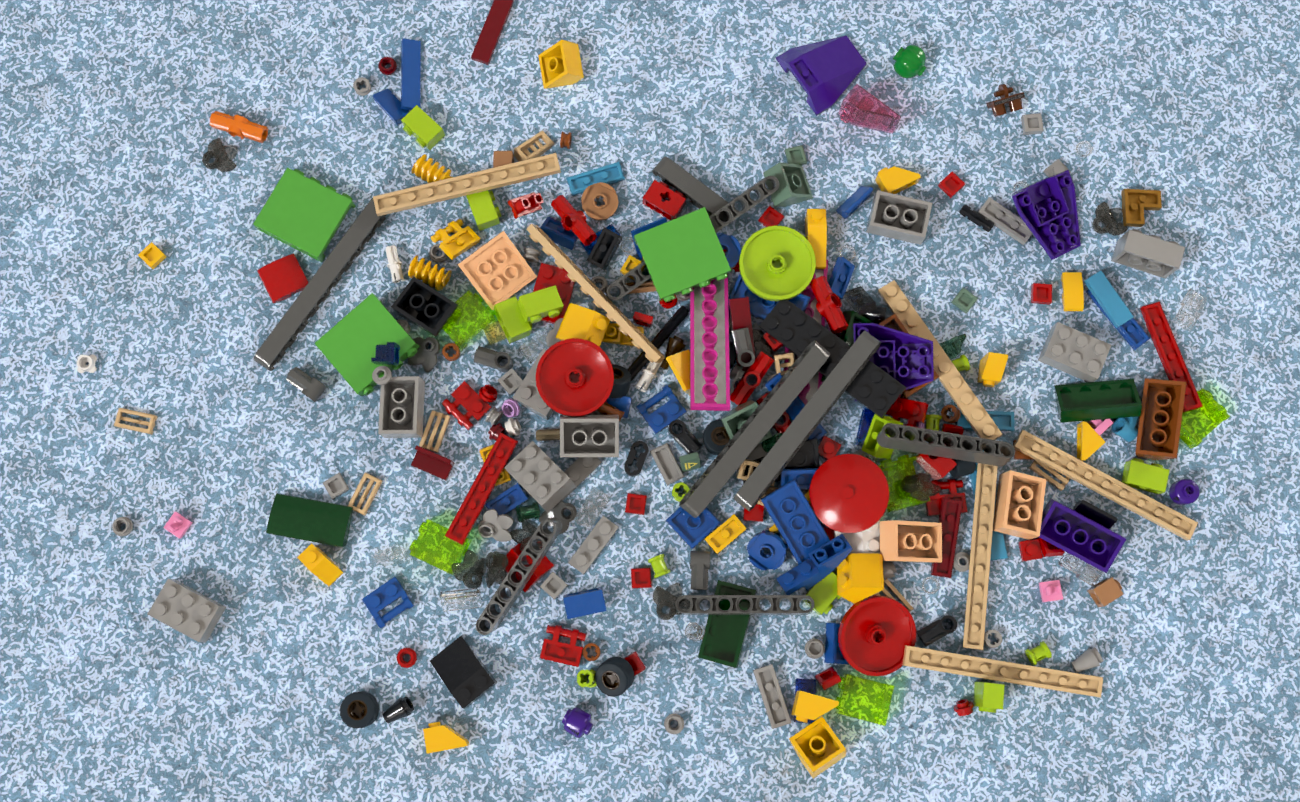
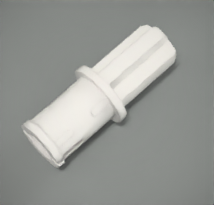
(394, 264)
(647, 376)

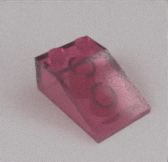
(867, 111)

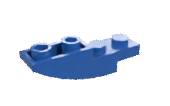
(817, 567)

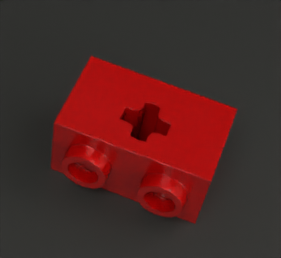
(669, 208)

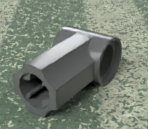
(743, 344)
(492, 359)
(309, 386)
(699, 569)

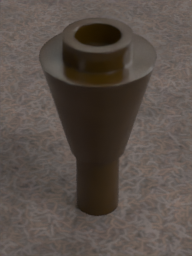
(674, 346)

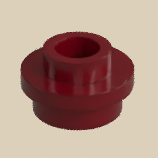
(383, 62)
(495, 430)

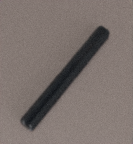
(659, 339)

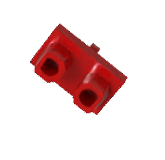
(526, 204)

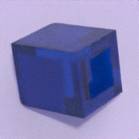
(387, 354)

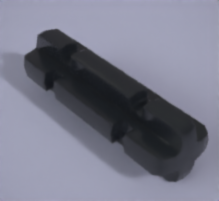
(976, 218)

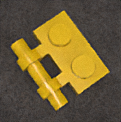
(457, 243)

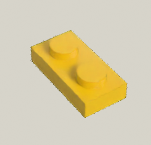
(725, 534)

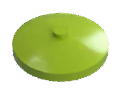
(777, 263)

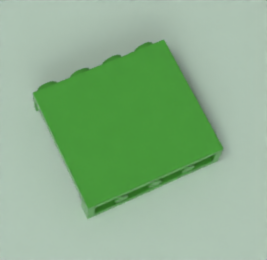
(303, 213)
(683, 254)
(354, 343)

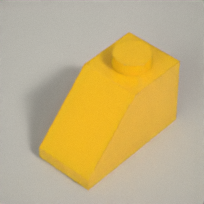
(896, 179)
(992, 369)
(320, 564)
(811, 706)
(442, 737)

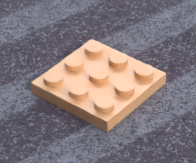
(497, 270)

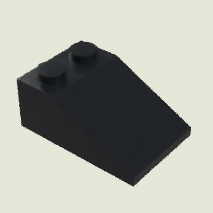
(424, 306)
(463, 672)

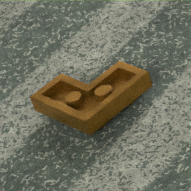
(1135, 202)

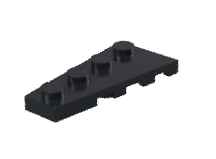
(805, 458)

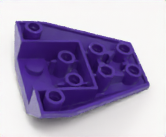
(823, 69)
(1051, 213)
(900, 354)

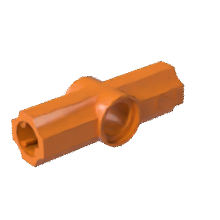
(238, 126)

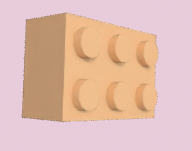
(1019, 505)
(911, 541)

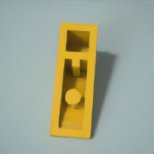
(817, 234)

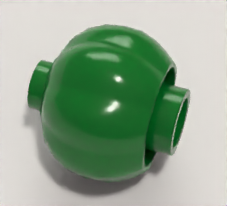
(910, 61)

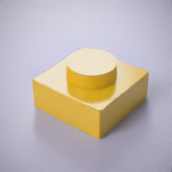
(152, 255)
(630, 263)

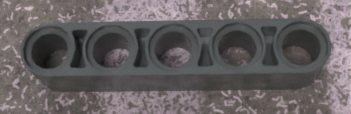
(689, 186)

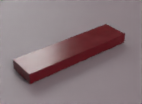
(492, 31)
(741, 319)
(950, 518)

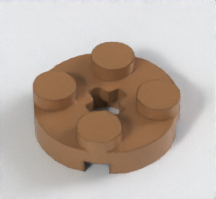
(609, 197)

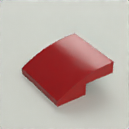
(283, 278)

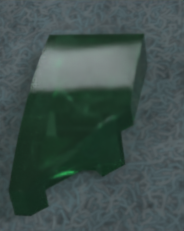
(953, 346)

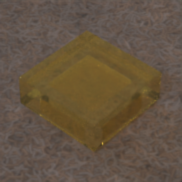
(494, 333)

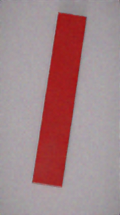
(1170, 353)
(481, 489)

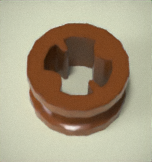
(565, 140)
(446, 355)
(953, 419)
(597, 650)

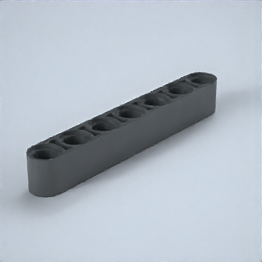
(955, 444)
(511, 582)
(735, 601)

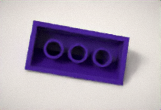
(1080, 535)

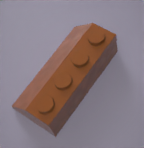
(1160, 419)

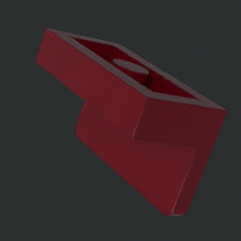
(432, 463)

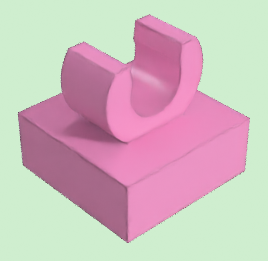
(1099, 426)
(177, 525)
(1050, 591)

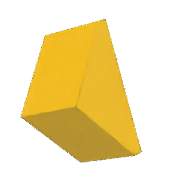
(1087, 441)

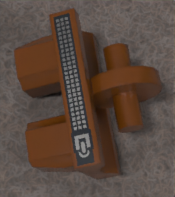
(1014, 101)

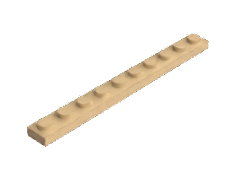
(466, 184)
(600, 299)
(947, 372)
(1105, 485)
(980, 556)
(1002, 671)

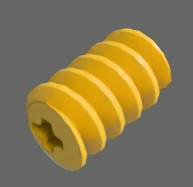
(430, 172)
(428, 274)

